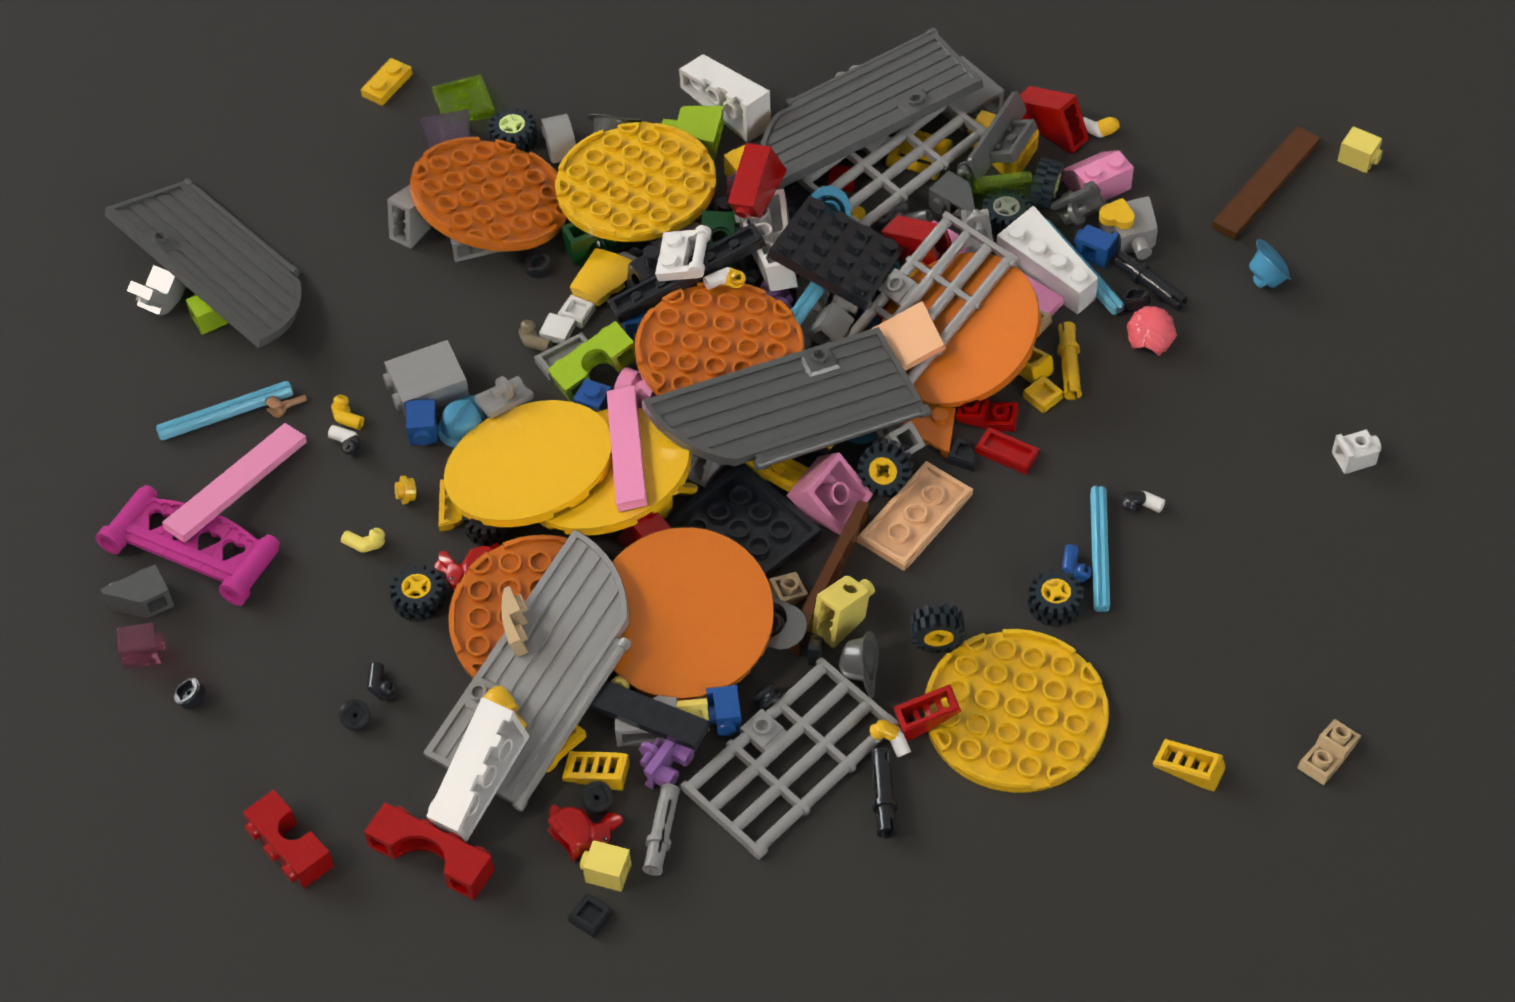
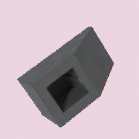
(951, 195)
(139, 594)

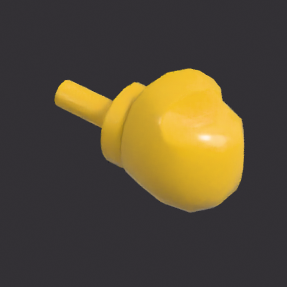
(501, 696)

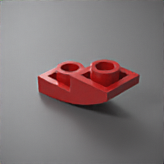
(985, 414)

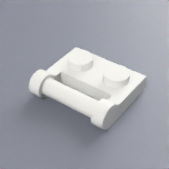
(675, 254)

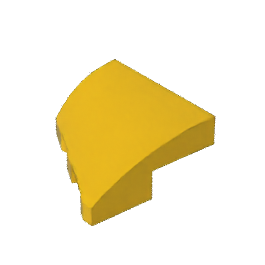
(601, 276)

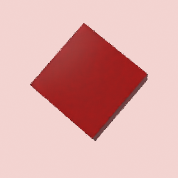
(837, 171)

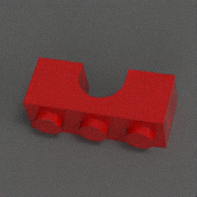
(302, 858)

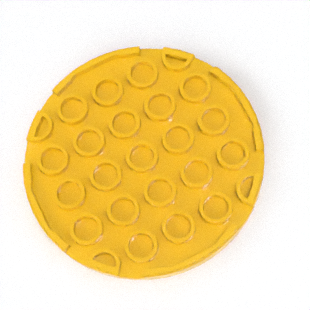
(635, 182)
(528, 463)
(665, 471)
(1027, 711)

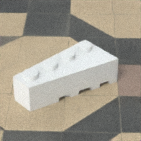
(743, 101)
(770, 227)
(1049, 259)
(477, 769)

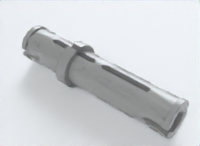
(658, 841)

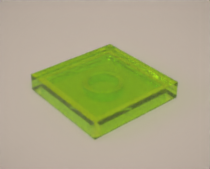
(462, 95)
(1011, 181)

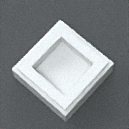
(577, 309)
(557, 328)

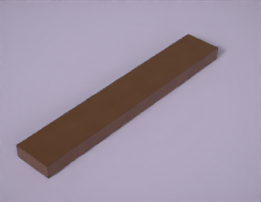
(1265, 183)
(834, 565)

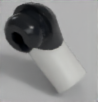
(348, 439)
(1143, 498)

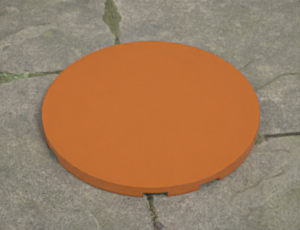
(487, 194)
(711, 334)
(990, 343)
(477, 599)
(694, 612)

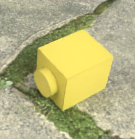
(1360, 150)
(606, 865)

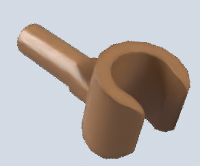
(278, 408)

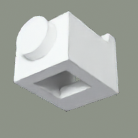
(1356, 451)

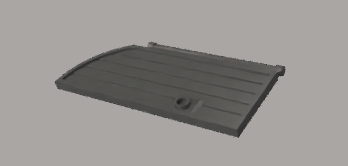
(868, 104)
(214, 258)
(791, 403)

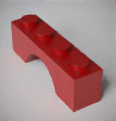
(397, 833)

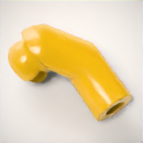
(343, 415)

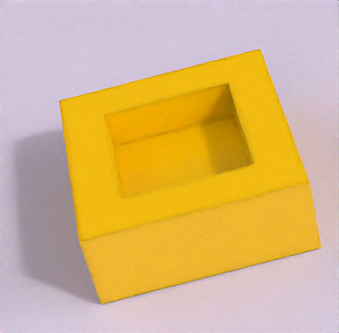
(1043, 394)

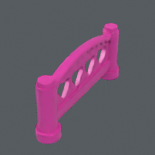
(236, 573)

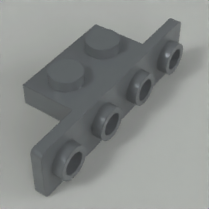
(1003, 138)

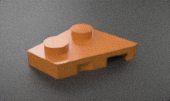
(937, 428)

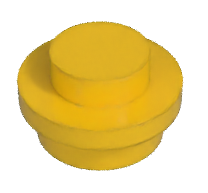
(405, 490)

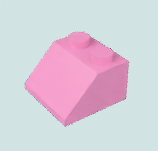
(1107, 169)
(829, 492)

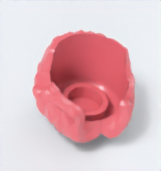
(1151, 329)

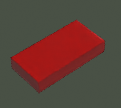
(1007, 450)

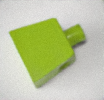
(703, 123)

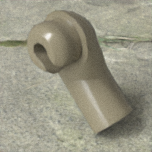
(530, 338)

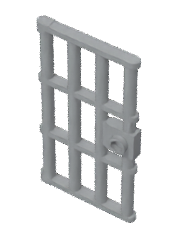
(885, 145)
(907, 293)
(772, 740)

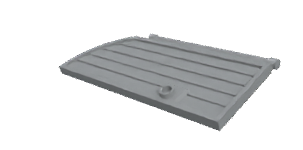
(571, 648)

